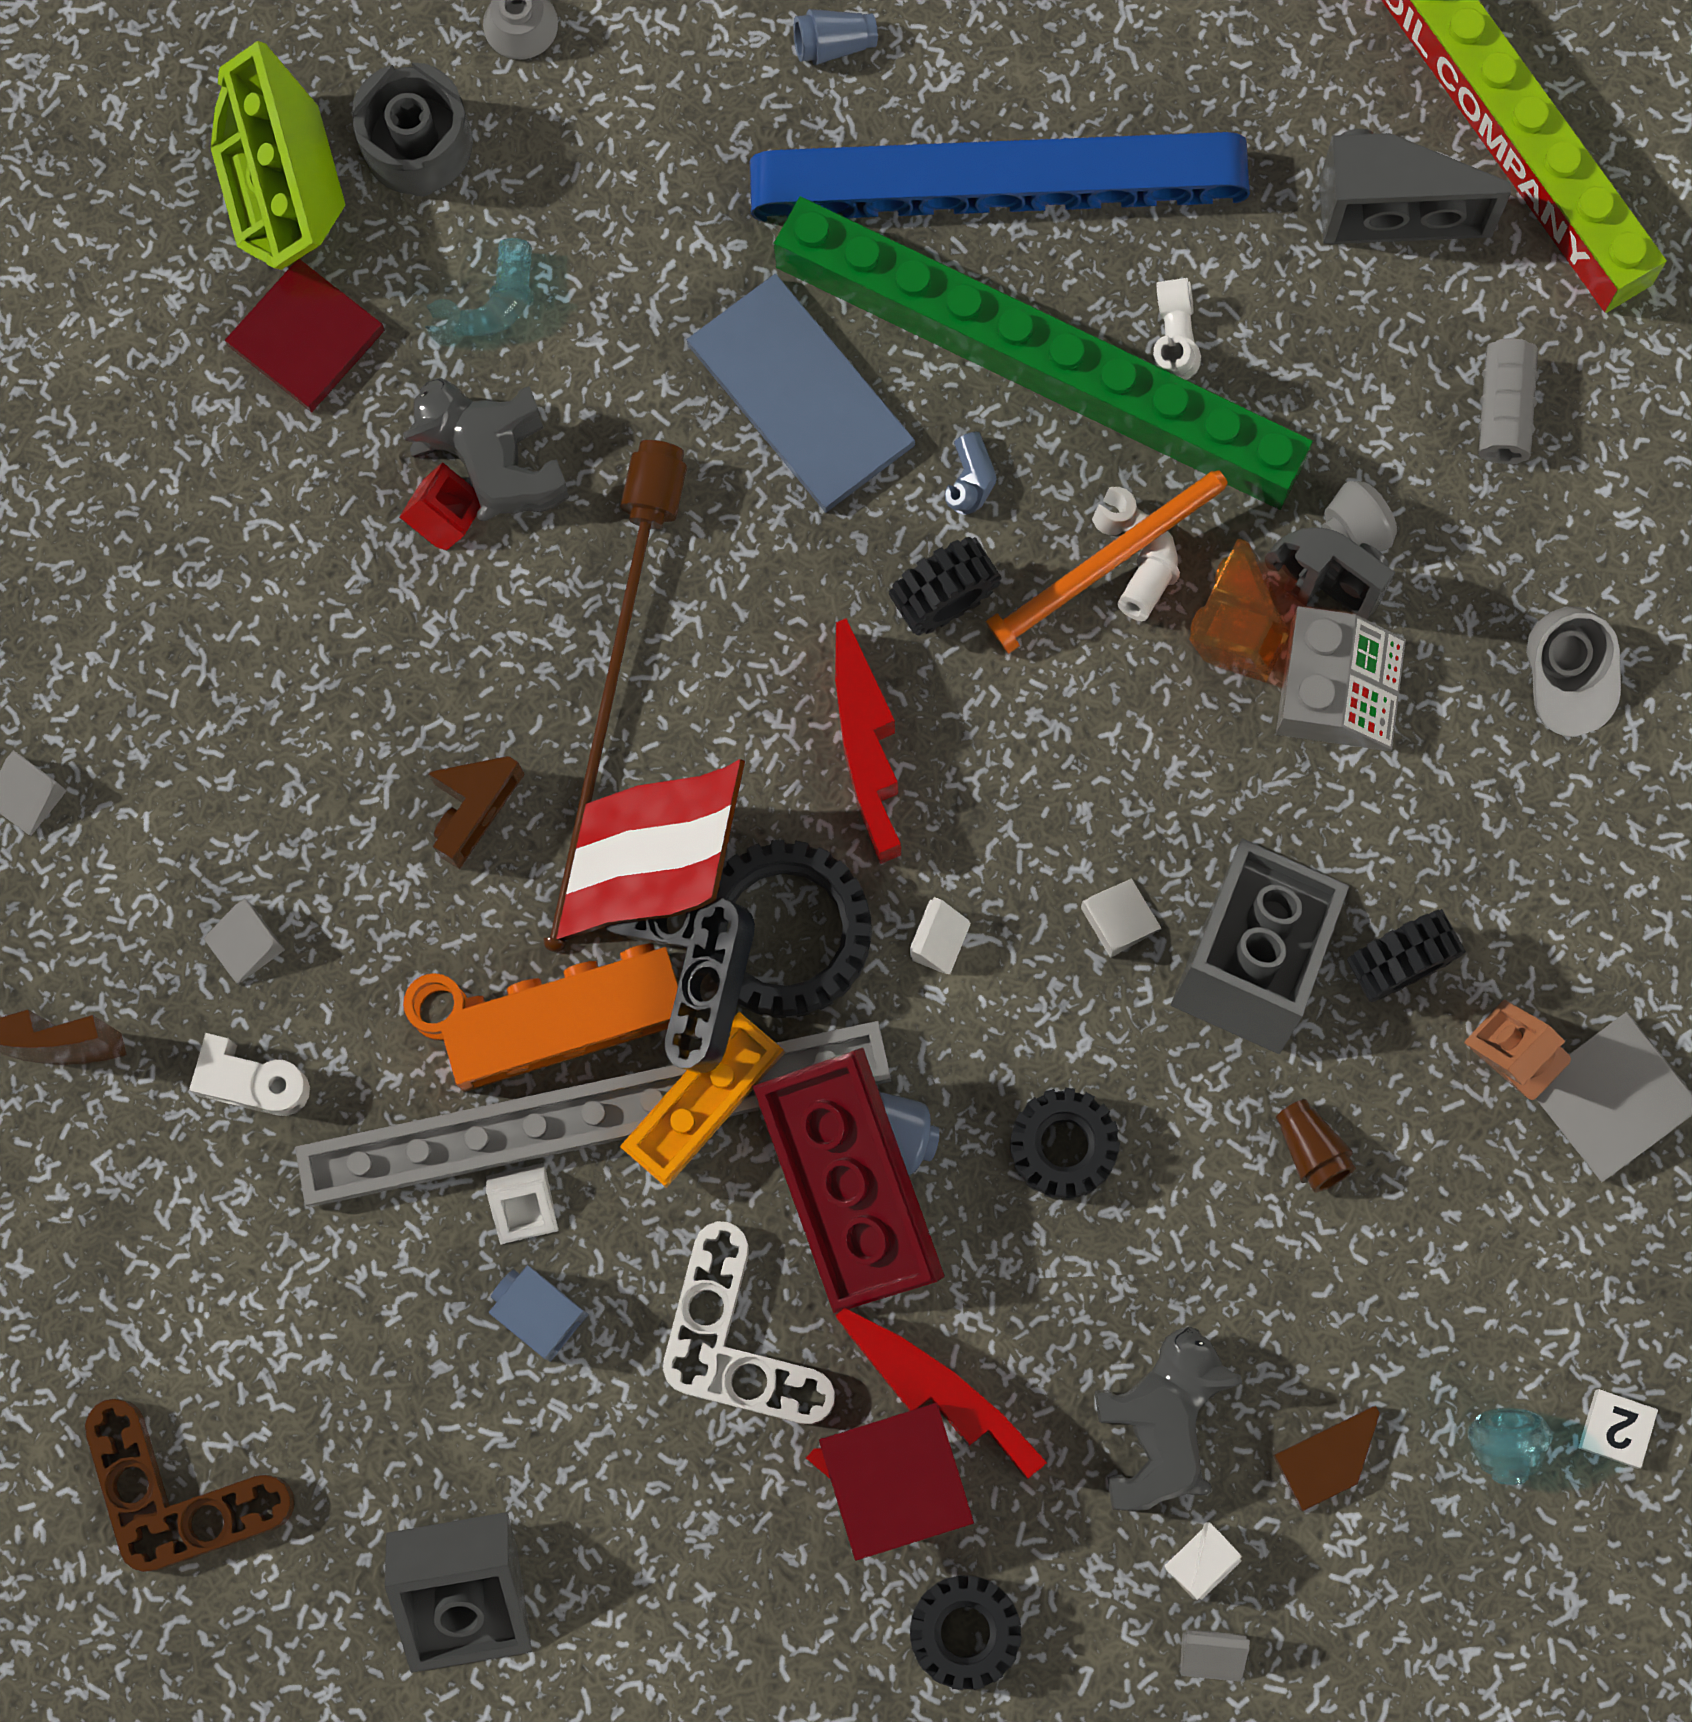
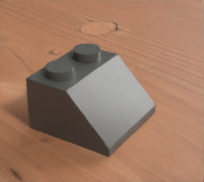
(457, 1592)

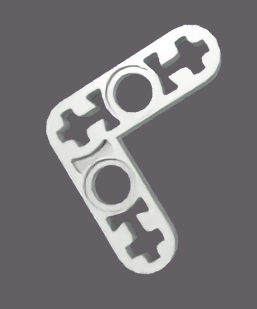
(725, 1361)

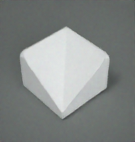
(1203, 1562)

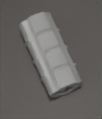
(1508, 401)

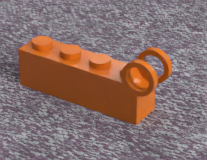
(551, 1020)

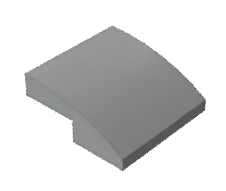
(1616, 1097)

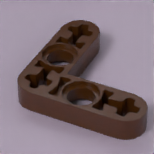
(154, 1509)

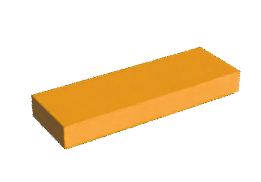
(701, 1103)

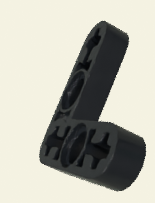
(701, 937)

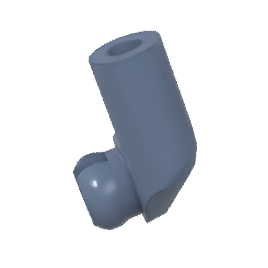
(976, 479)

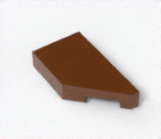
(1328, 1459)

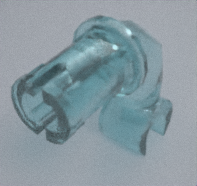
(506, 301)

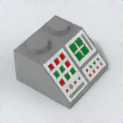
(1340, 680)

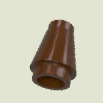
(1314, 1146)

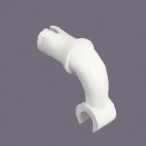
(1177, 350)
(1155, 564)

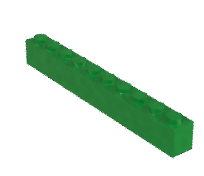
(1040, 352)

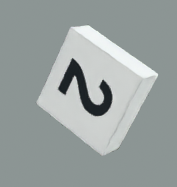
(1618, 1428)

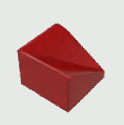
(442, 507)

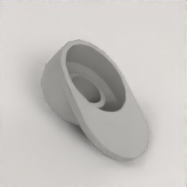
(1574, 670)

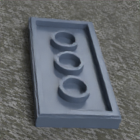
(800, 392)

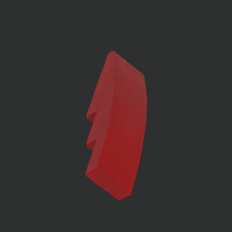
(863, 723)
(920, 1377)

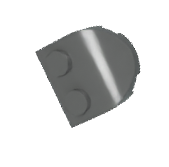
(1334, 563)

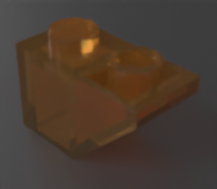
(1242, 619)

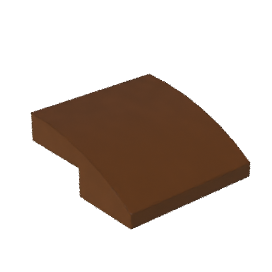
(75, 1042)

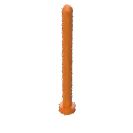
(1105, 560)

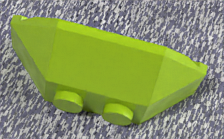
(273, 159)

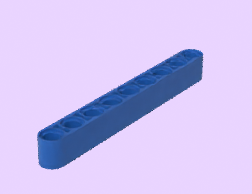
(1003, 174)

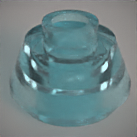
(1510, 1443)

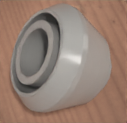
(520, 27)
(1361, 516)

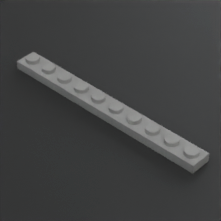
(531, 1125)

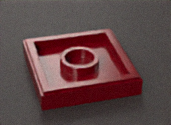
(305, 335)
(896, 1481)

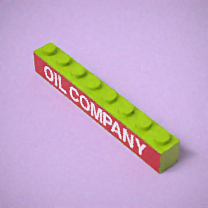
(1533, 146)

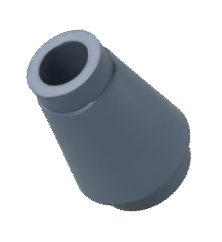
(832, 34)

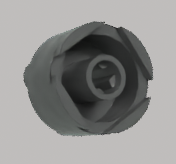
(412, 128)

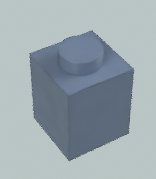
(536, 1311)

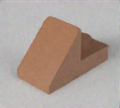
(1520, 1049)

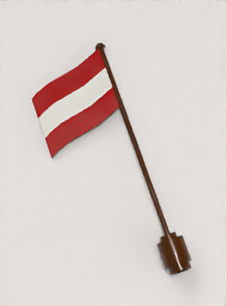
(661, 842)

